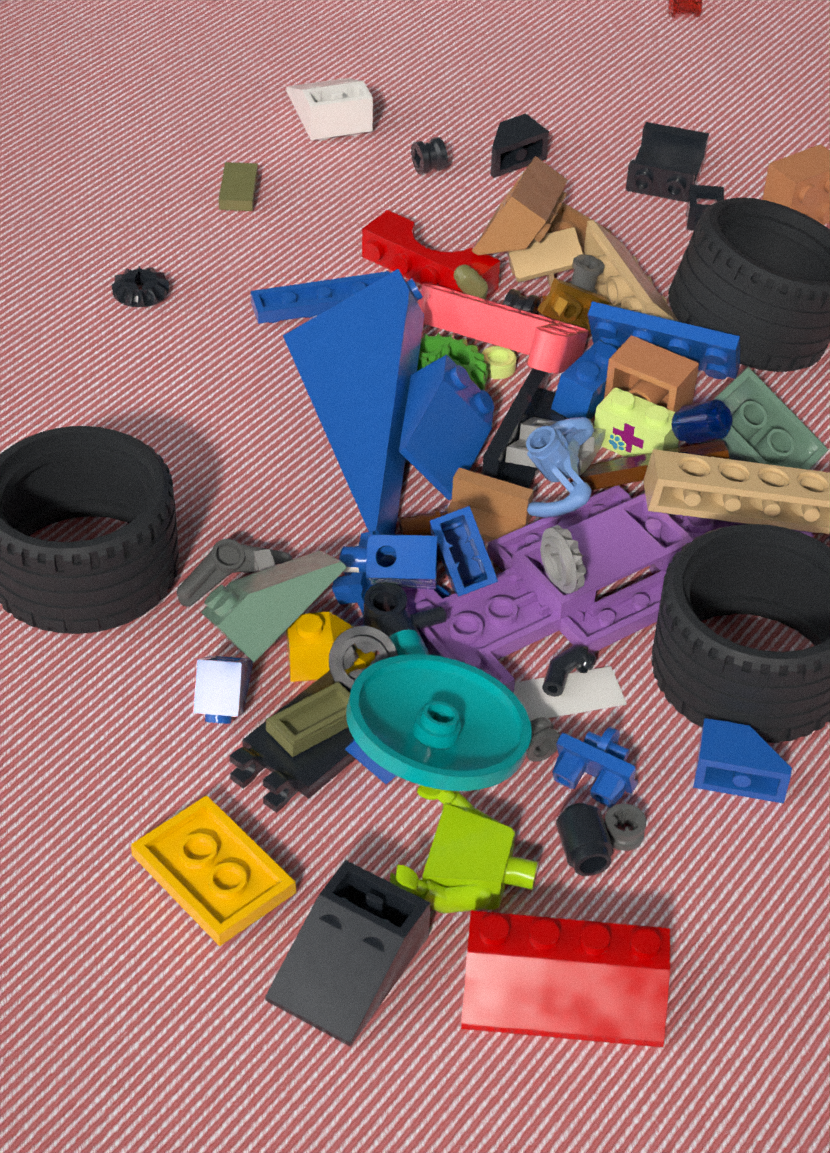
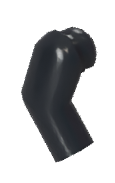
(562, 664)

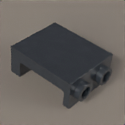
(667, 162)

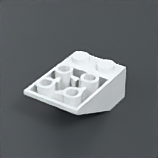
(333, 107)

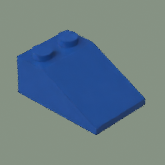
(444, 422)

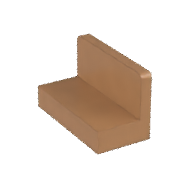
(495, 504)

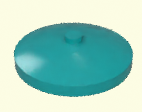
(438, 722)

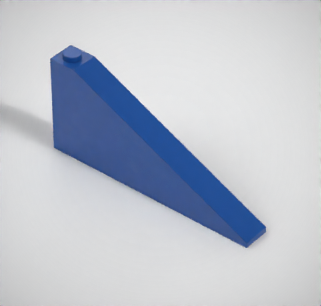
(358, 378)

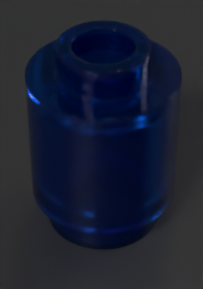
(702, 422)

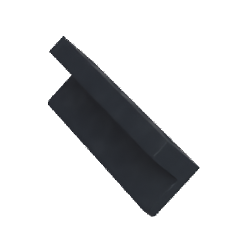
(530, 402)

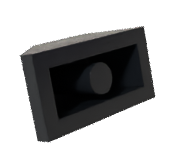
(517, 144)

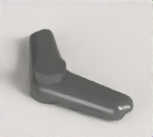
(224, 559)

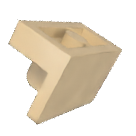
(547, 257)

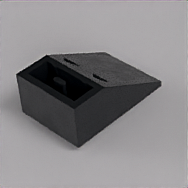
(350, 952)

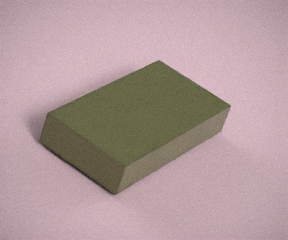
(238, 186)
(310, 719)

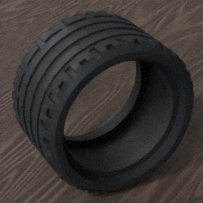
(759, 277)
(754, 573)
(97, 580)

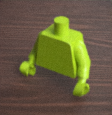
(467, 859)

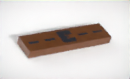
(634, 468)

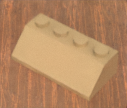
(623, 279)

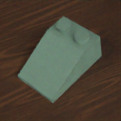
(765, 427)
(264, 604)

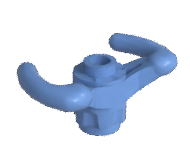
(555, 454)

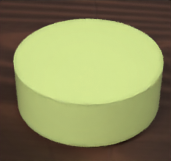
(499, 362)

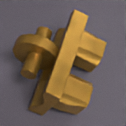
(569, 303)

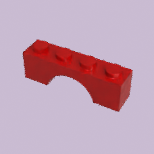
(392, 245)

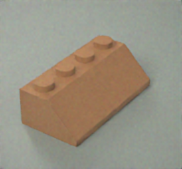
(524, 211)

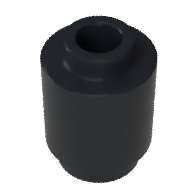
(584, 839)

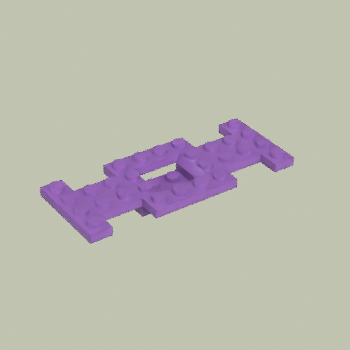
(525, 605)

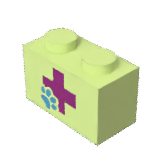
(634, 424)

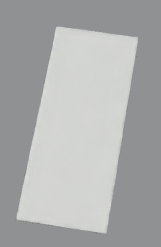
(581, 694)

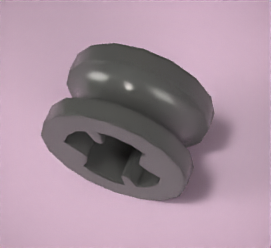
(542, 740)
(622, 815)

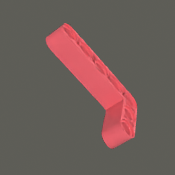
(548, 342)

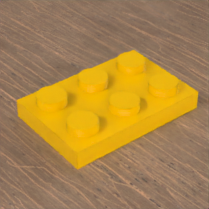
(213, 870)

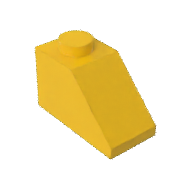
(310, 643)

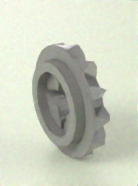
(562, 559)

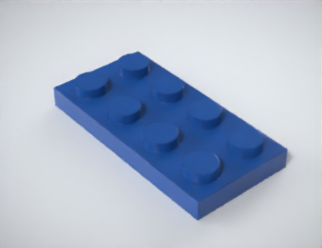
(713, 350)

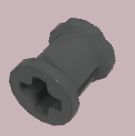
(586, 272)

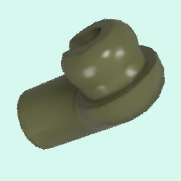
(470, 281)

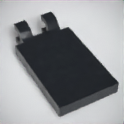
(290, 774)

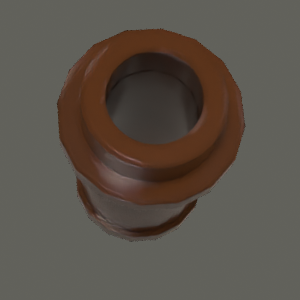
(419, 524)

